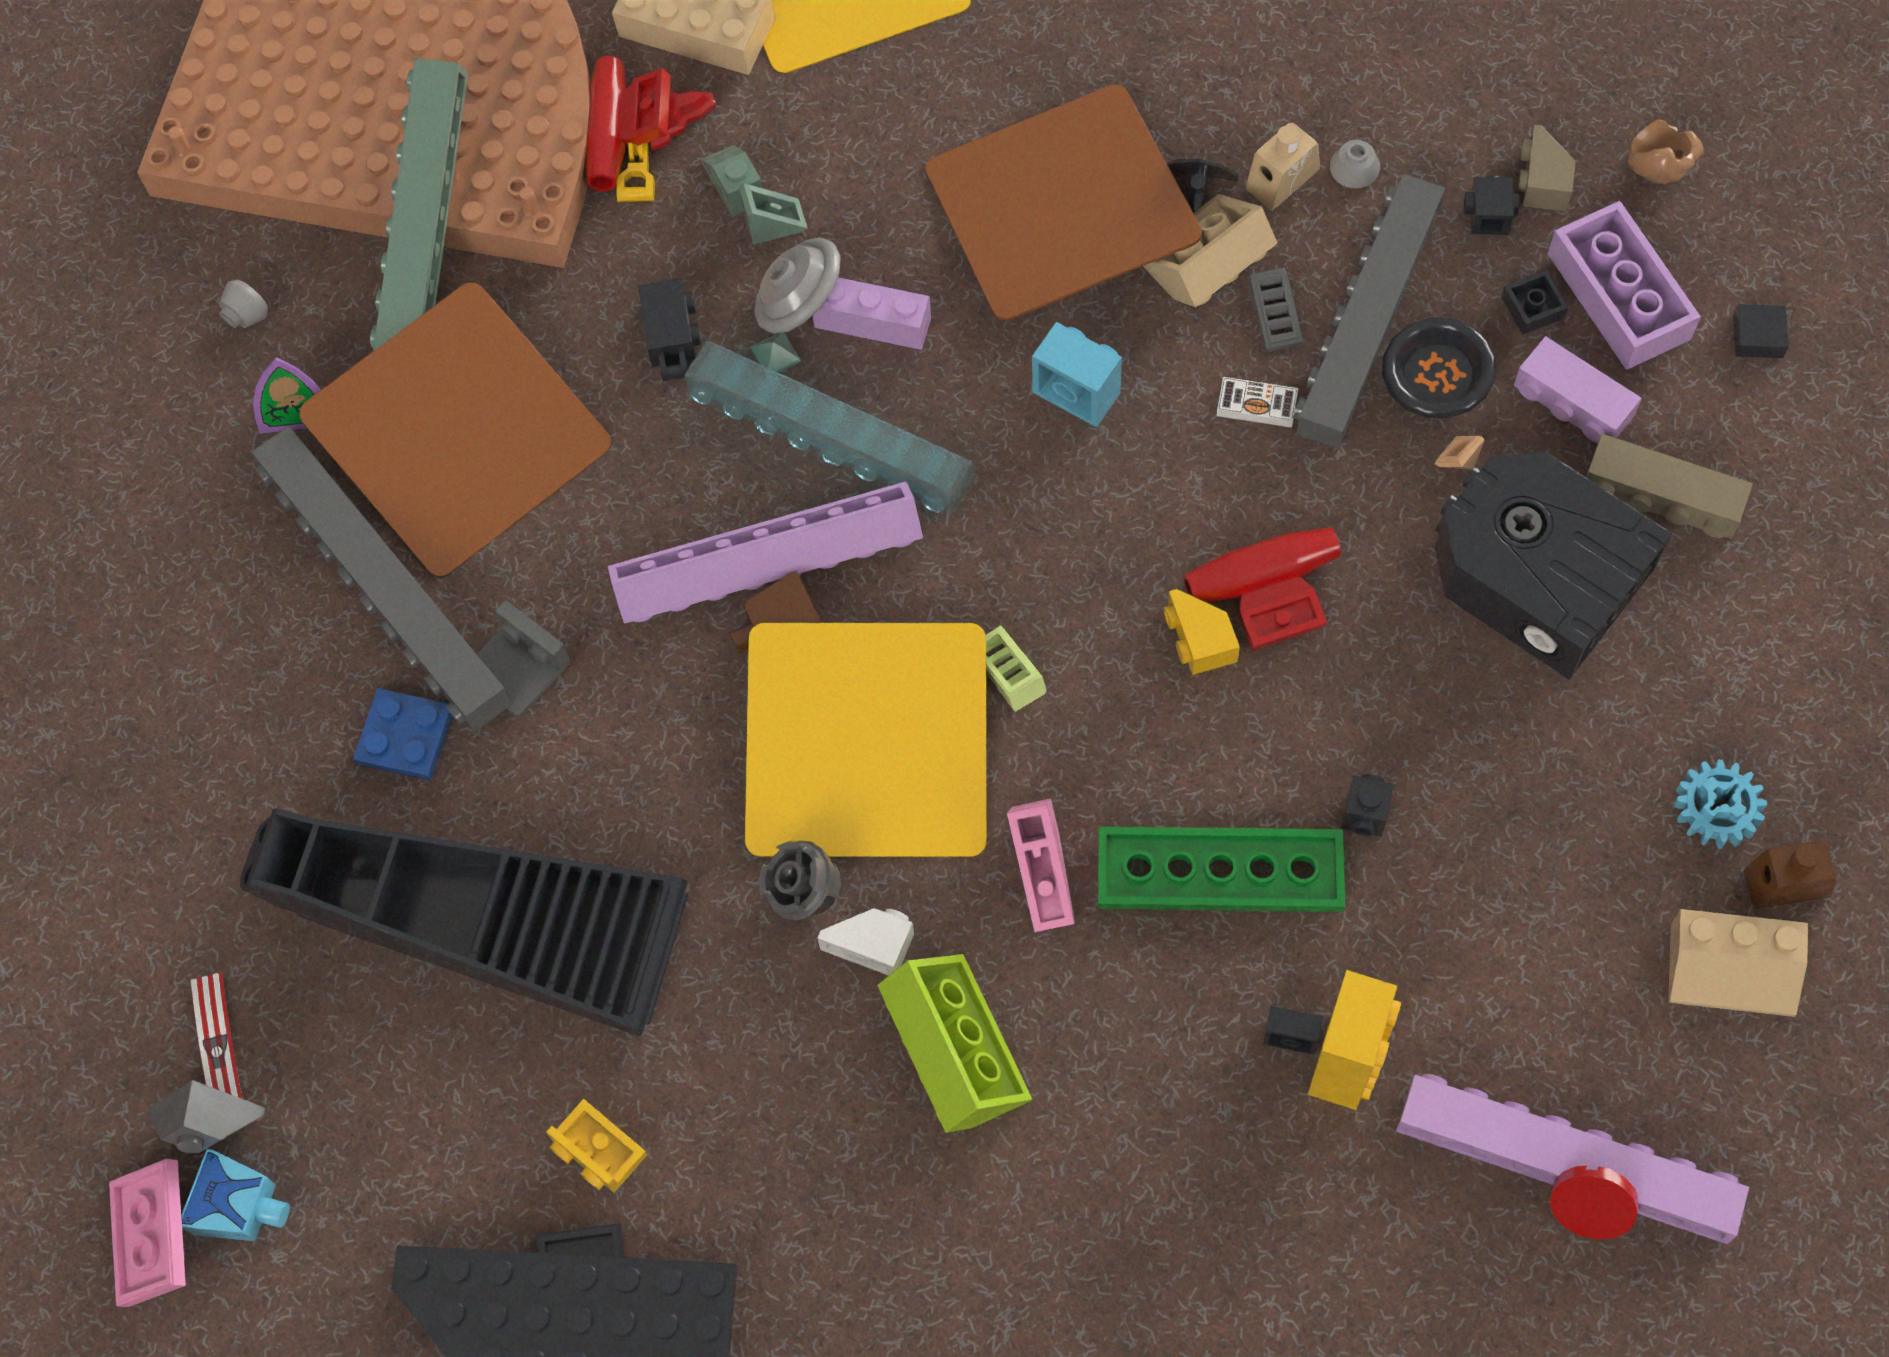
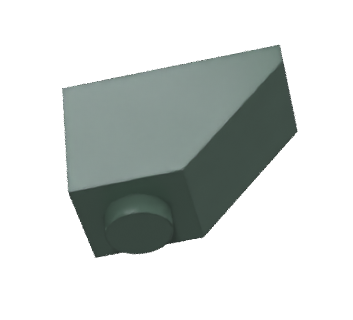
(728, 172)

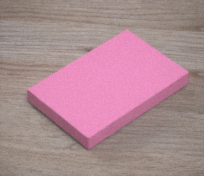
(147, 1233)

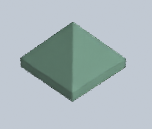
(775, 353)

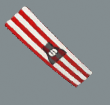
(215, 1034)

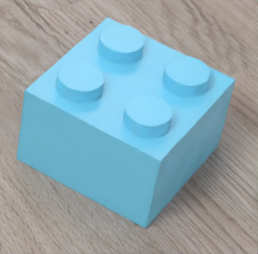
(1076, 373)

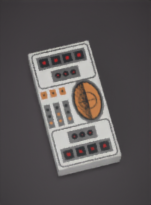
(1257, 402)

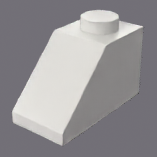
(870, 939)

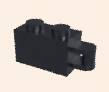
(668, 326)

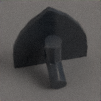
(1201, 170)

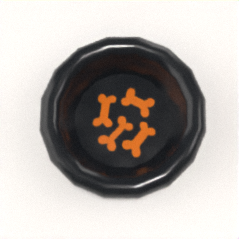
(1439, 367)

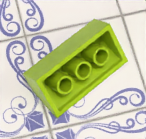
(953, 1041)

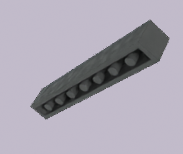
(1369, 312)

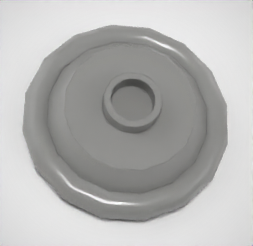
(797, 285)

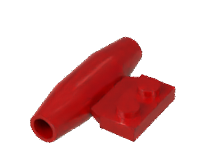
(621, 117)
(1269, 583)

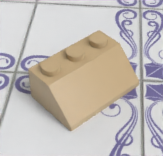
(1231, 240)
(1737, 962)

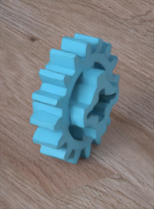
(1711, 788)

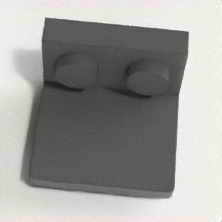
(523, 658)

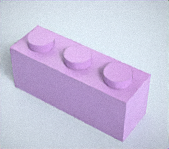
(875, 313)
(1576, 391)

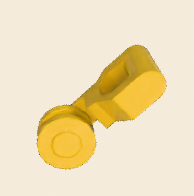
(635, 194)

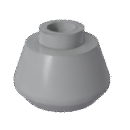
(1355, 164)
(241, 305)

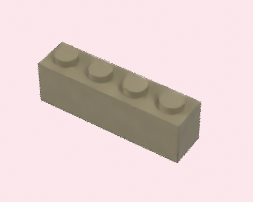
(1669, 487)

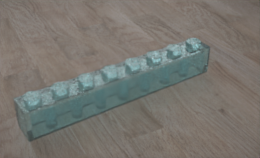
(828, 427)

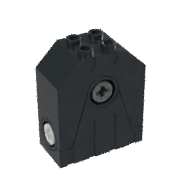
(1544, 555)

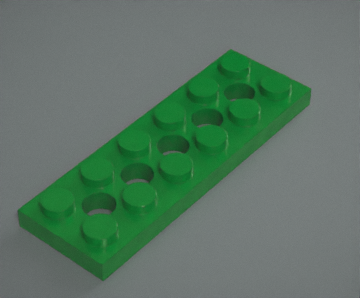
(1236, 846)

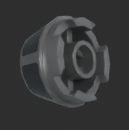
(800, 880)

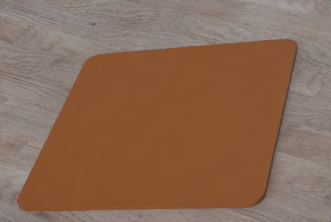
(1062, 202)
(455, 428)

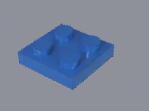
(403, 734)

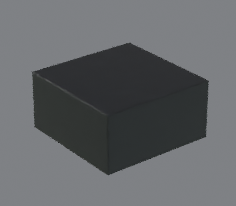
(1534, 302)
(1760, 331)
(1293, 1030)

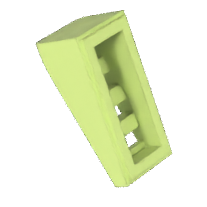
(1022, 687)

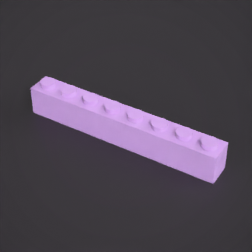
(765, 552)
(1548, 1146)

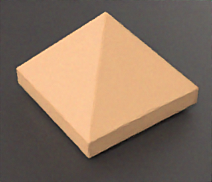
(1461, 453)

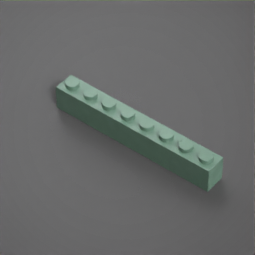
(420, 196)

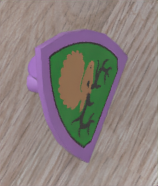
(280, 397)

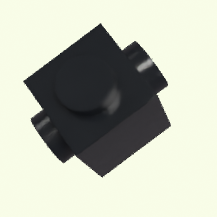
(1491, 205)
(1367, 805)

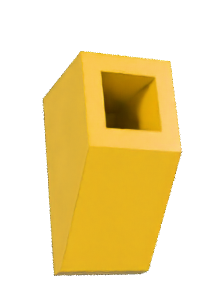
(1203, 632)

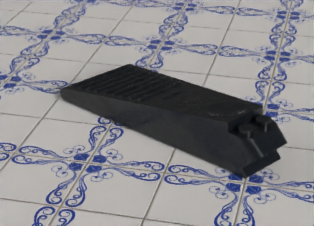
(510, 918)

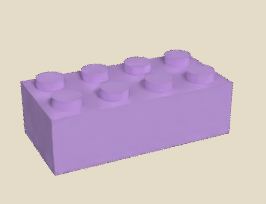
(1623, 285)

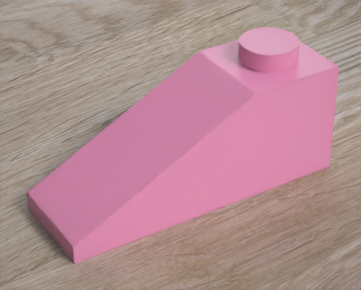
(1041, 864)

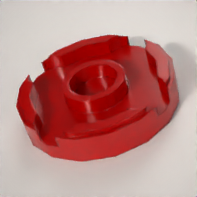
(1594, 1202)

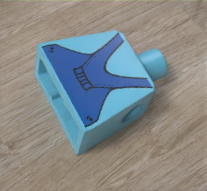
(231, 1201)

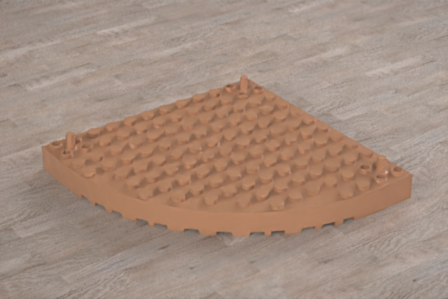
(305, 100)

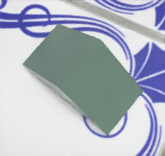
(770, 214)

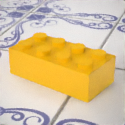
(1355, 1040)

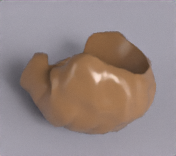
(1663, 154)

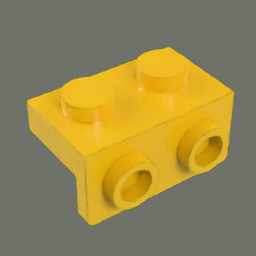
(597, 1146)

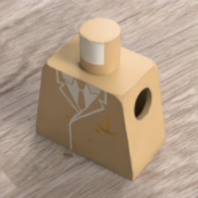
(1283, 165)

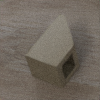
(1548, 172)

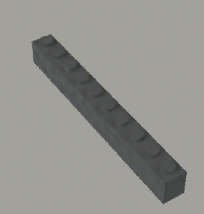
(382, 579)

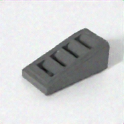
(1269, 287)

